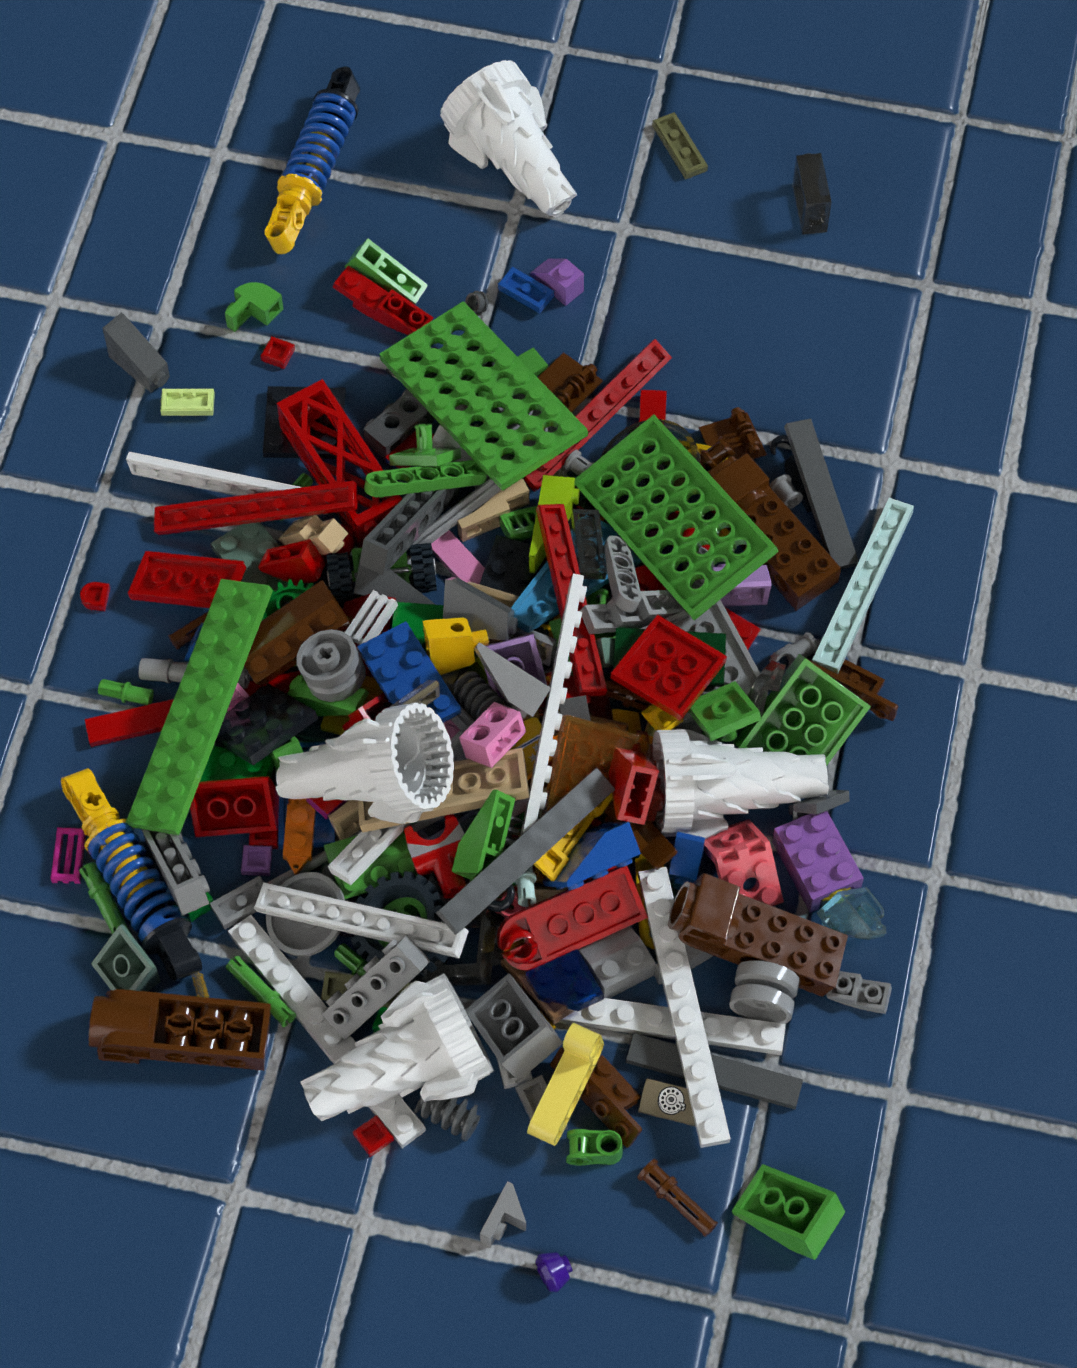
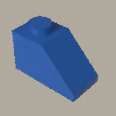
(687, 862)

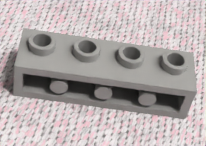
(178, 870)
(375, 987)

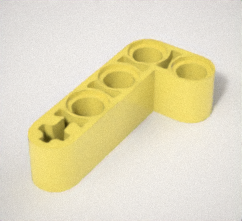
(568, 1081)

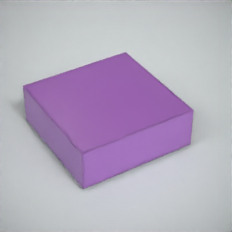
(256, 860)

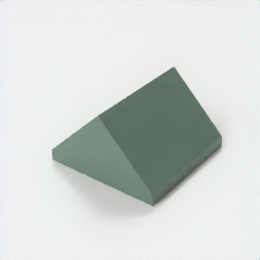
(125, 963)

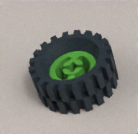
(402, 895)

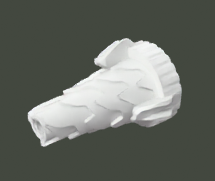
(503, 119)
(395, 762)
(715, 779)
(420, 1044)

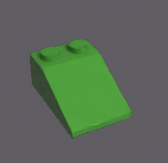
(790, 1210)

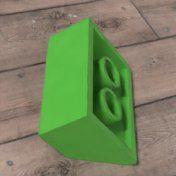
(393, 859)

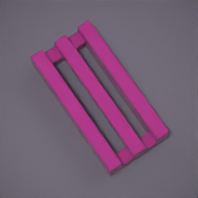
(66, 876)

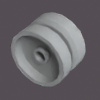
(331, 665)
(764, 992)

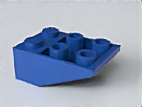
(595, 853)

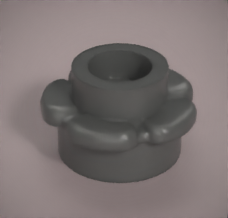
(477, 302)

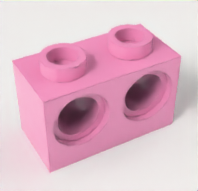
(492, 734)

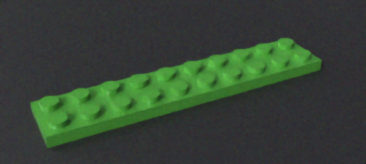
(199, 707)

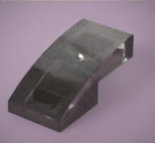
(768, 679)

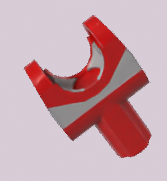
(438, 855)

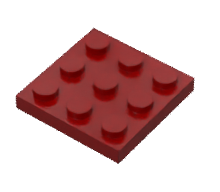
(668, 667)

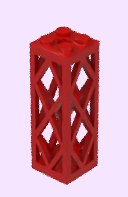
(296, 420)

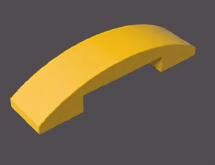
(556, 858)

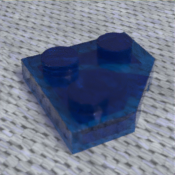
(565, 982)

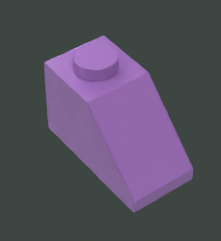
(561, 277)

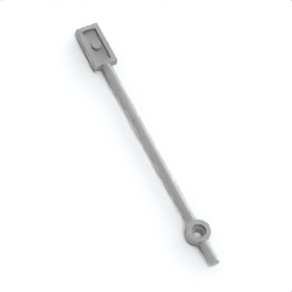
(241, 901)

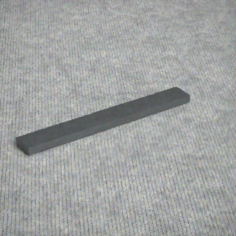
(525, 851)

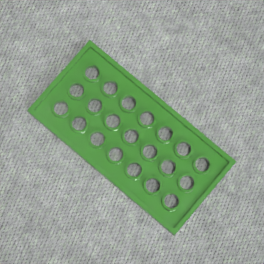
(479, 408)
(671, 532)

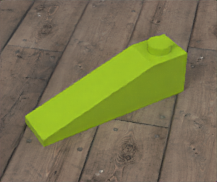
(553, 491)

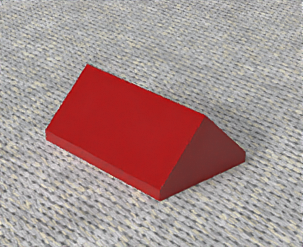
(235, 807)

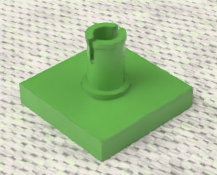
(424, 453)
(724, 712)

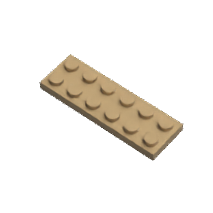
(469, 788)

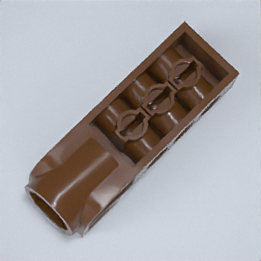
(802, 565)
(741, 929)
(179, 1029)

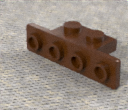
(865, 686)
(649, 839)
(609, 1098)

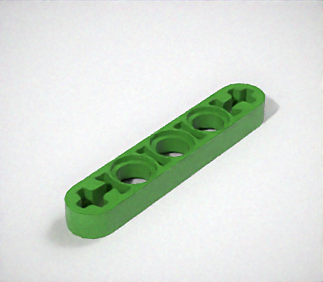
(385, 482)

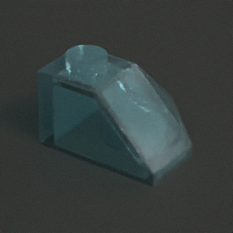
(854, 914)

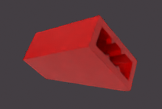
(634, 785)

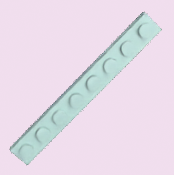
(863, 585)

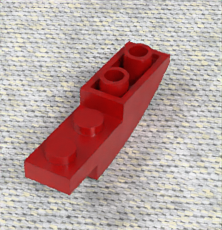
(383, 306)

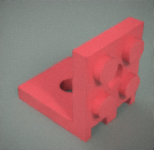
(745, 854)

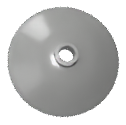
(299, 937)

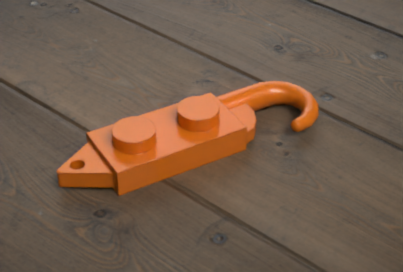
(299, 834)

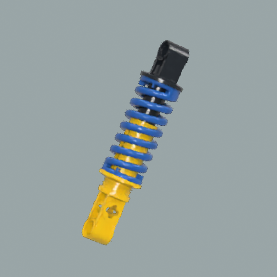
(313, 158)
(132, 877)

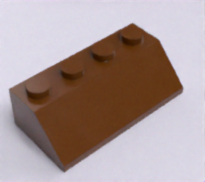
(288, 628)

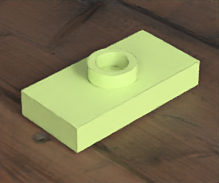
(187, 402)

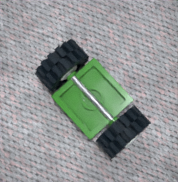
(422, 569)

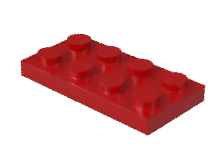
(182, 578)

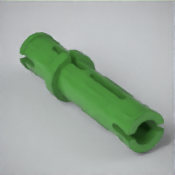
(100, 892)
(260, 990)

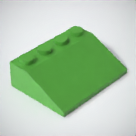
(807, 714)

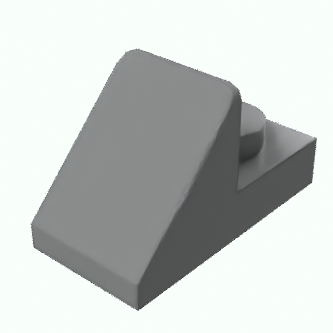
(505, 1210)

